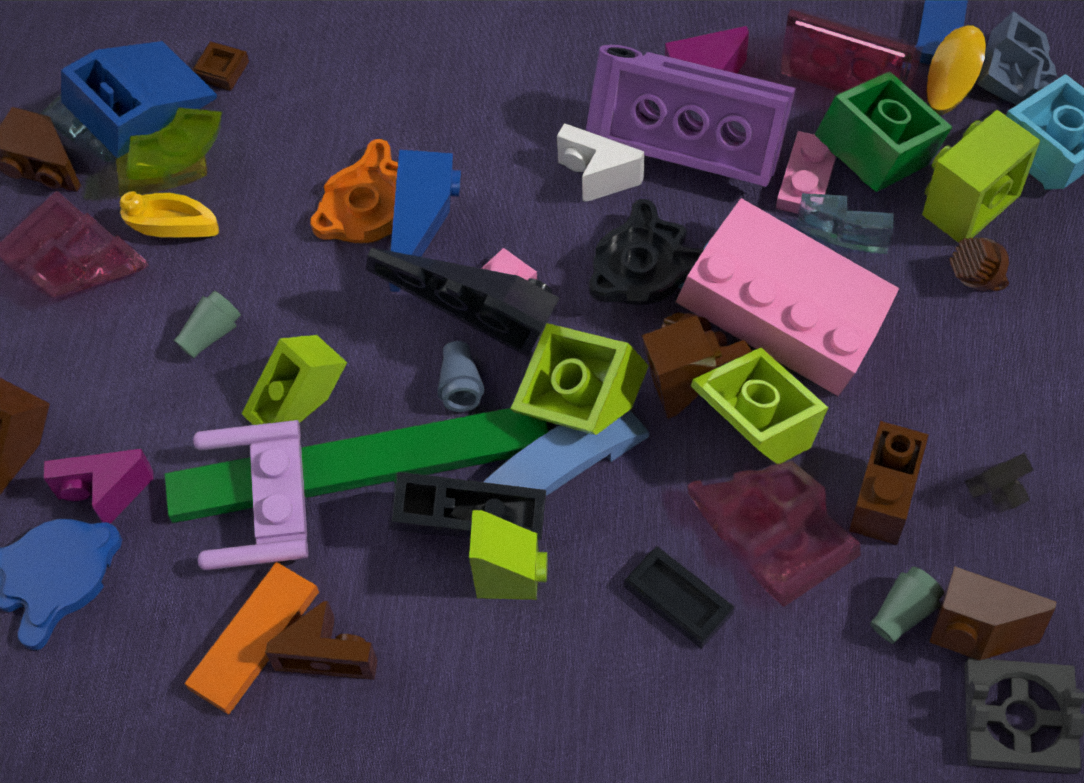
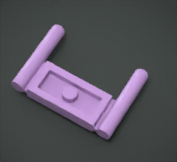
(276, 494)

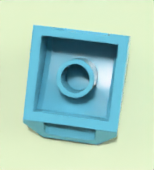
(1057, 120)

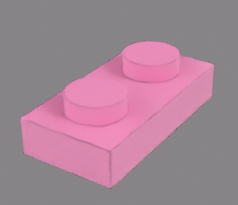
(806, 172)

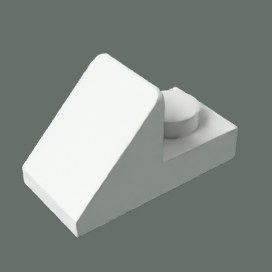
(605, 163)

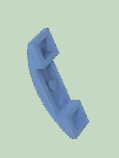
(567, 453)

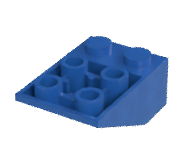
(130, 92)

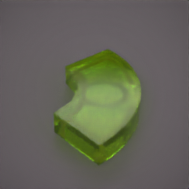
(175, 146)

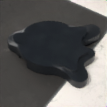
(641, 259)

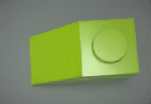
(294, 381)
(505, 559)

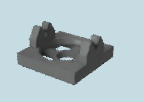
(984, 750)

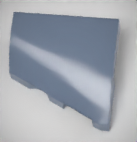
(1016, 60)

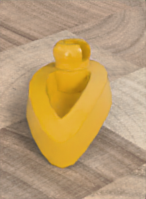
(955, 68)
(167, 215)

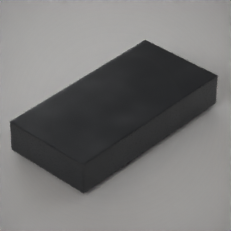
(679, 597)

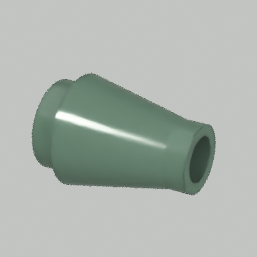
(208, 323)
(908, 603)

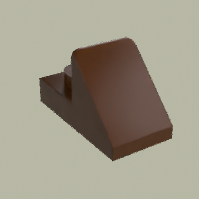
(310, 650)

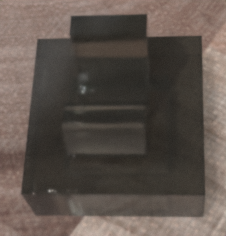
(1002, 483)

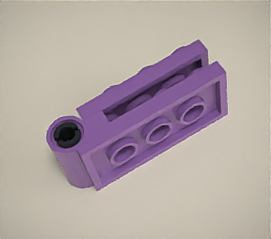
(623, 114)

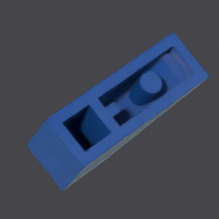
(421, 199)

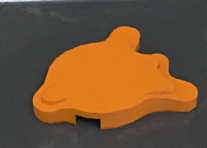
(359, 199)

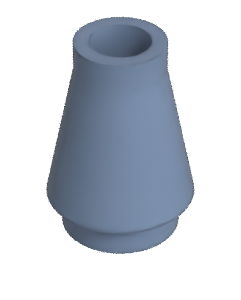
(459, 380)

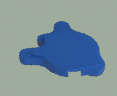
(54, 573)

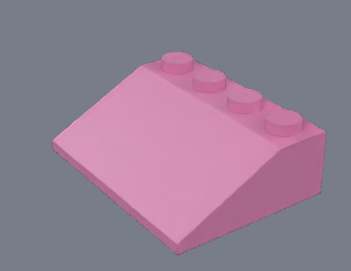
(788, 296)

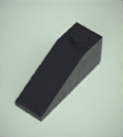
(446, 504)

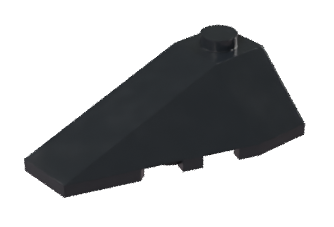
(487, 300)

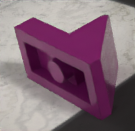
(110, 478)

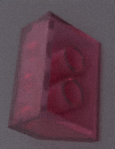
(842, 53)

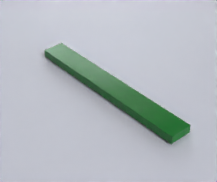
(360, 461)

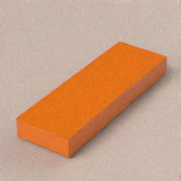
(241, 648)

